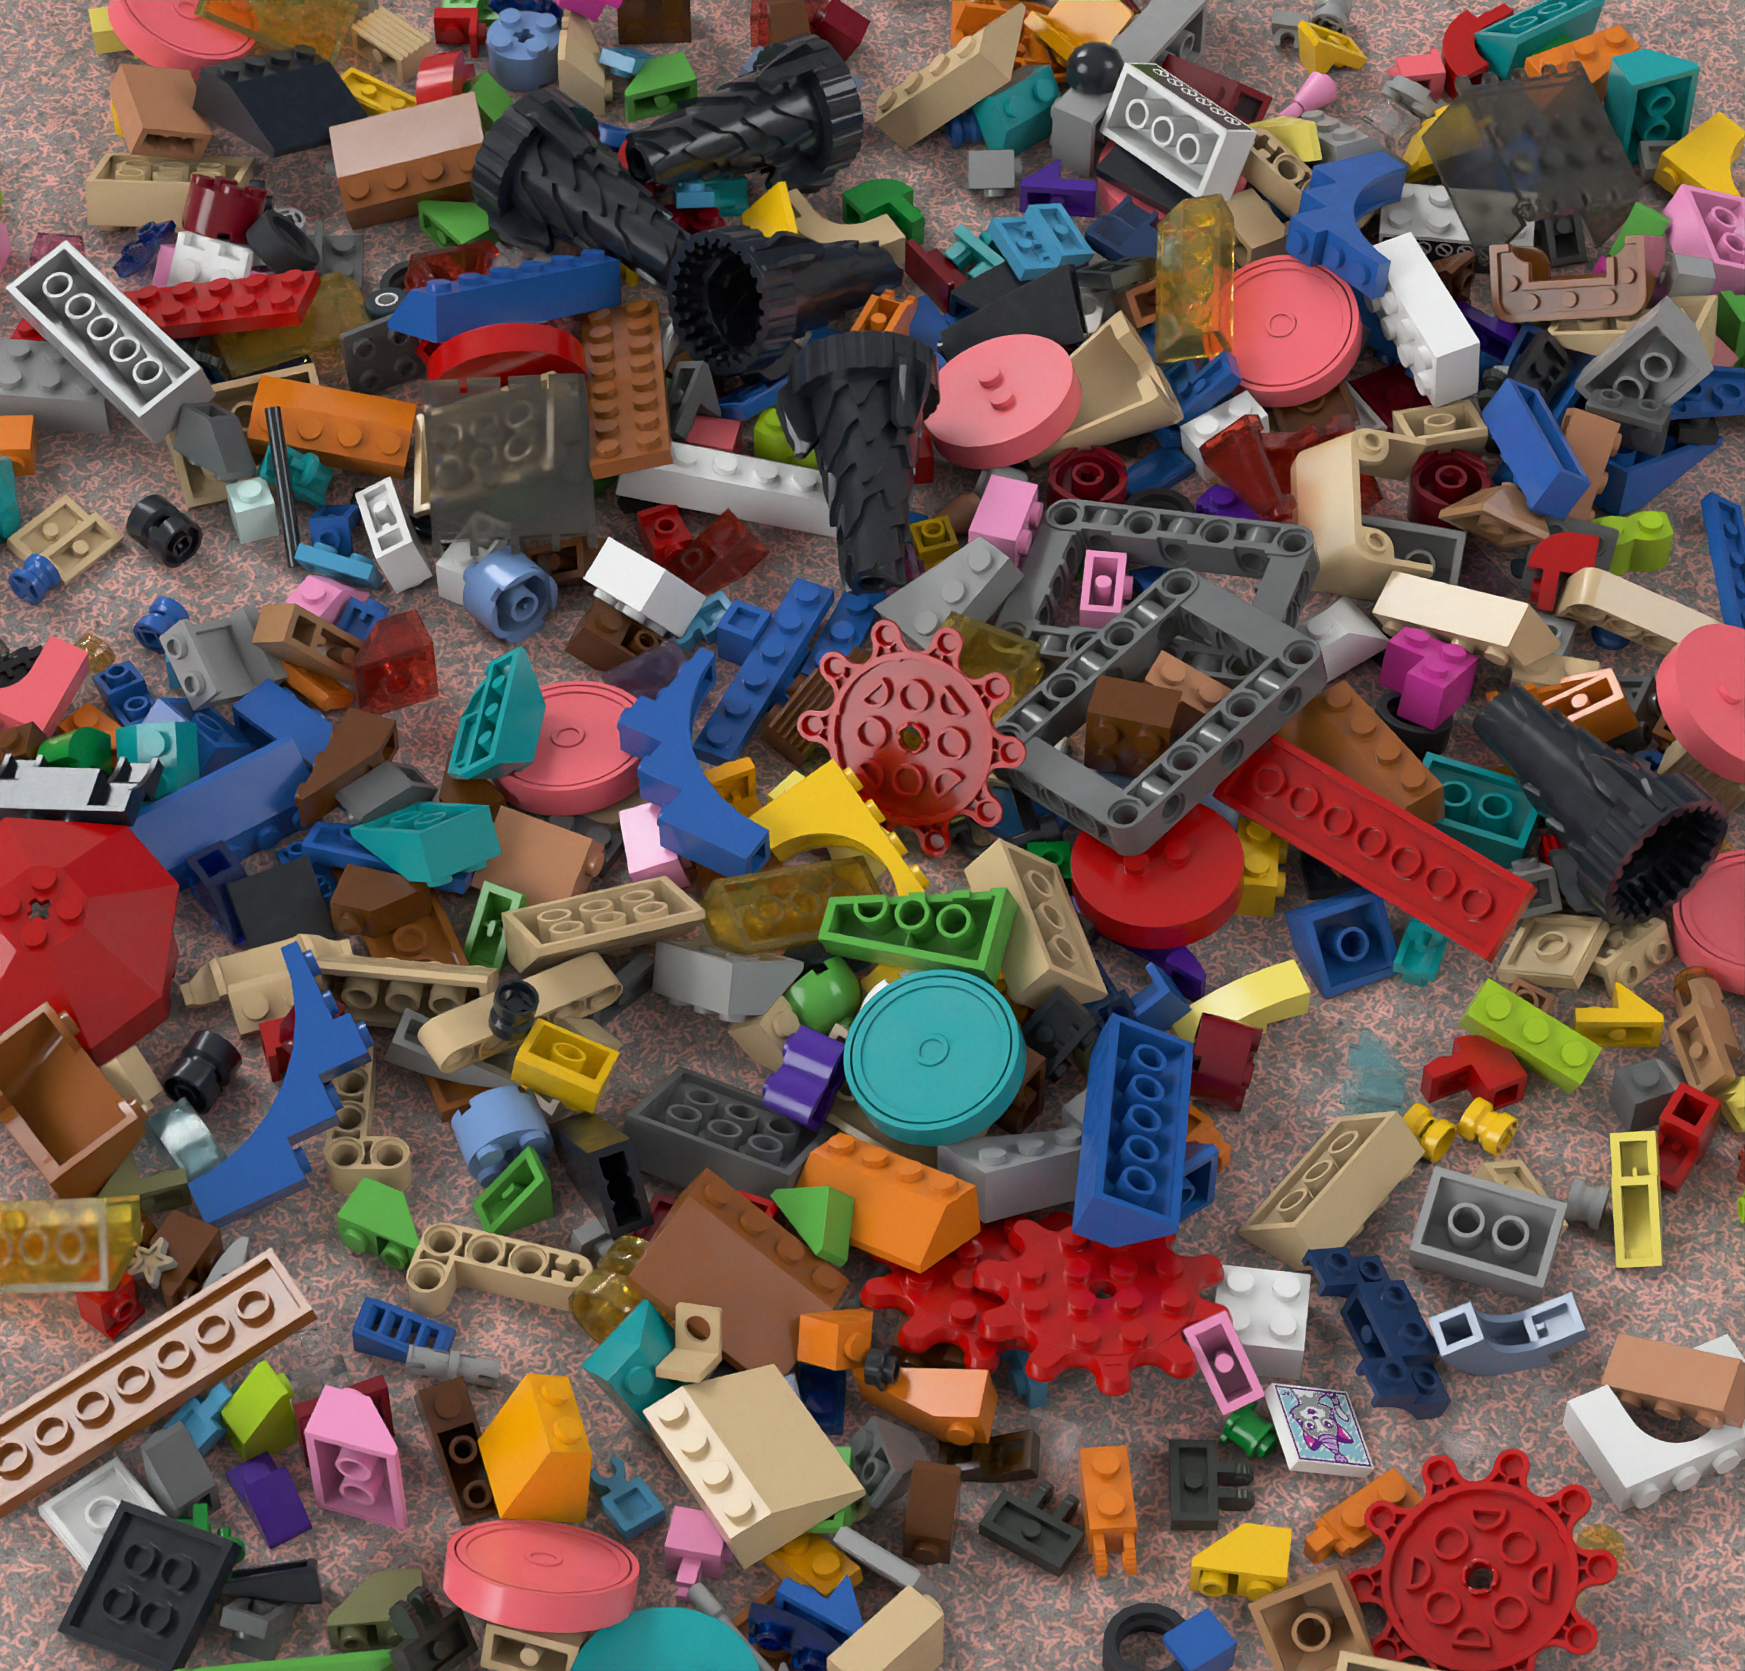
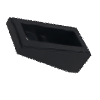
(285, 1581)

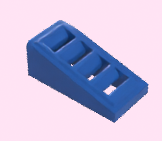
(388, 1317)

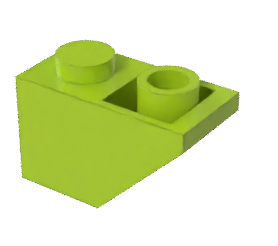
(261, 1414)

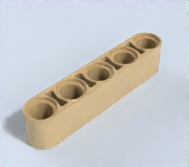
(564, 991)

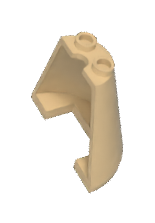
(1120, 391)

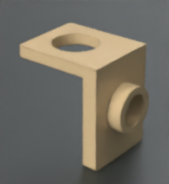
(693, 1357)

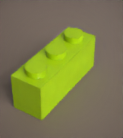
(1531, 1035)

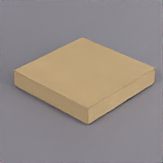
(1553, 950)

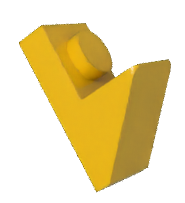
(1323, 47)
(1624, 1024)

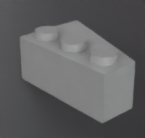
(966, 582)
(1016, 1170)

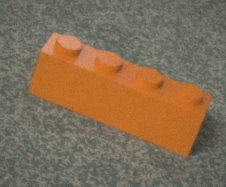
(336, 425)
(899, 1204)

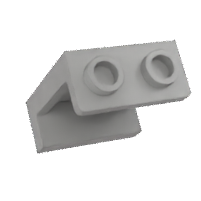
(218, 659)

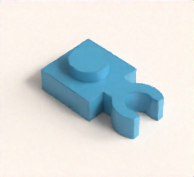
(705, 622)
(627, 1504)

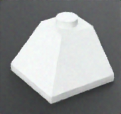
(1343, 634)

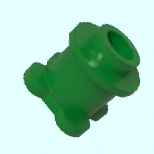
(1250, 1432)

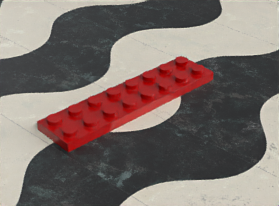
(220, 305)
(1378, 846)

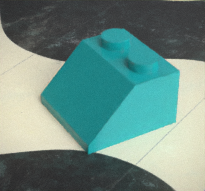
(1019, 110)
(170, 742)
(628, 1362)

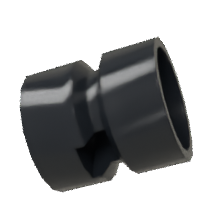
(164, 530)
(202, 1071)

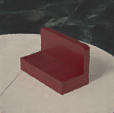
(932, 273)

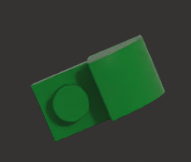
(884, 197)
(79, 749)

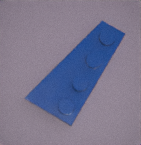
(1716, 395)
(333, 846)

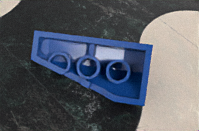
(1640, 477)

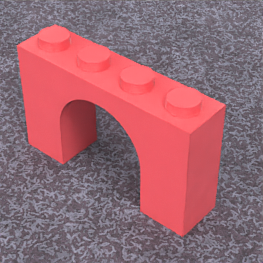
(46, 689)

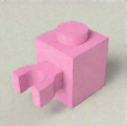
(694, 1549)

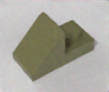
(157, 1192)

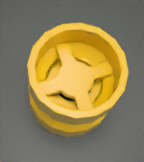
(1490, 1128)
(1432, 1134)

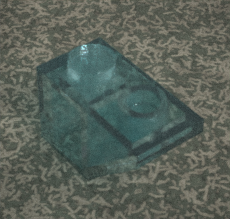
(1377, 1078)

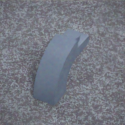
(1510, 1342)

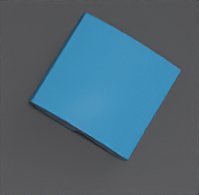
(1039, 240)

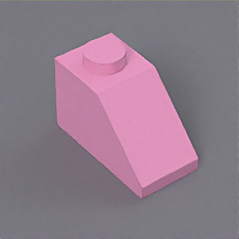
(326, 596)
(1224, 1362)

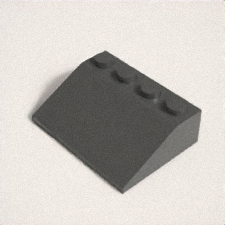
(711, 1124)

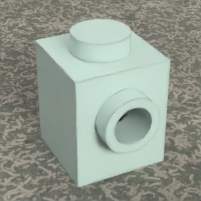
(252, 510)

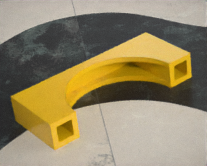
(1703, 157)
(830, 813)

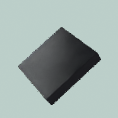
(280, 904)

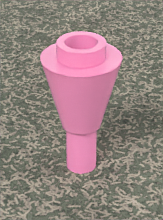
(1315, 93)

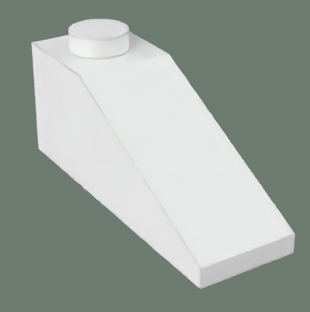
(393, 536)

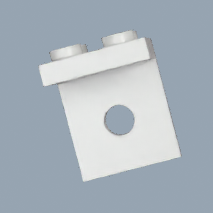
(206, 259)

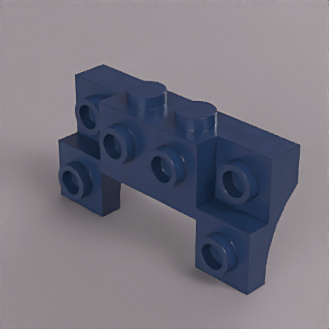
(1124, 232)
(1386, 1331)

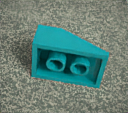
(432, 840)

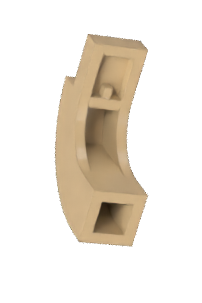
(823, 231)

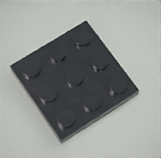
(149, 1588)

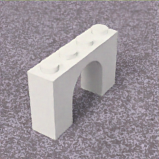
(1637, 1466)

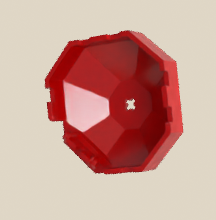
(107, 935)

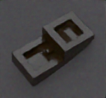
(1002, 1460)

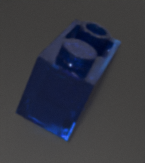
(207, 875)

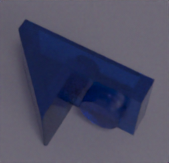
(824, 1396)

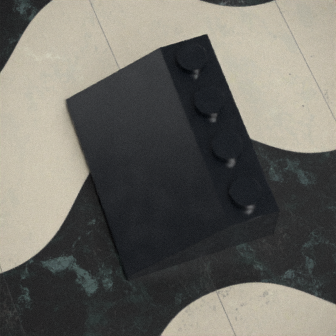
(277, 99)

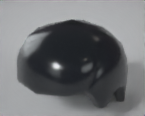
(1094, 68)

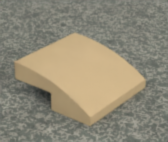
(66, 538)

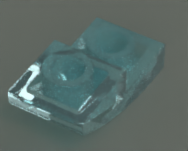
(187, 1139)

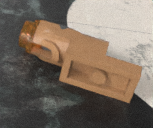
(1703, 1031)

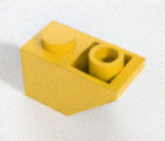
(1243, 1563)

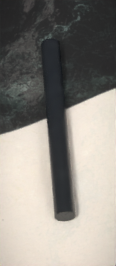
(283, 483)

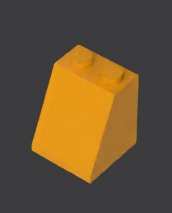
(539, 1453)

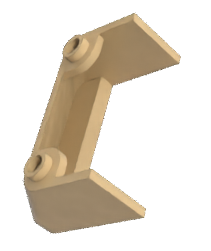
(1328, 495)

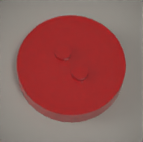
(505, 352)
(1168, 893)

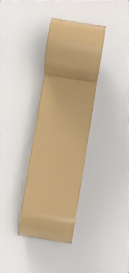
(1280, 174)
(1626, 609)
(353, 1142)
(551, 1285)

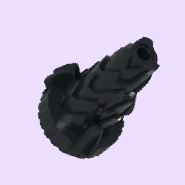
(784, 118)
(553, 176)
(748, 296)
(862, 412)
(1626, 831)

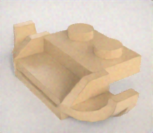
(254, 981)

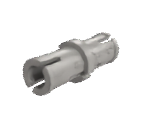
(452, 1365)

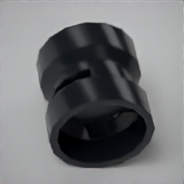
(513, 1010)

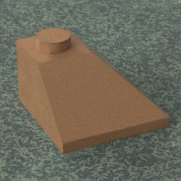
(1498, 517)
(1311, 1622)

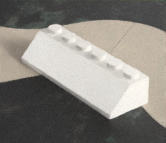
(747, 485)

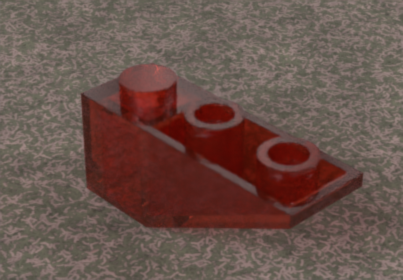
(719, 555)

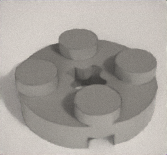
(1411, 96)

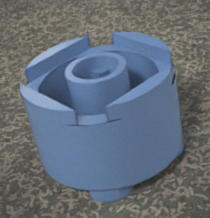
(523, 49)
(508, 594)
(499, 1129)

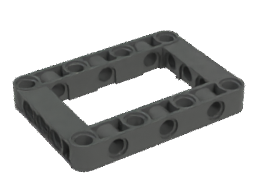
(1264, 550)
(1135, 818)

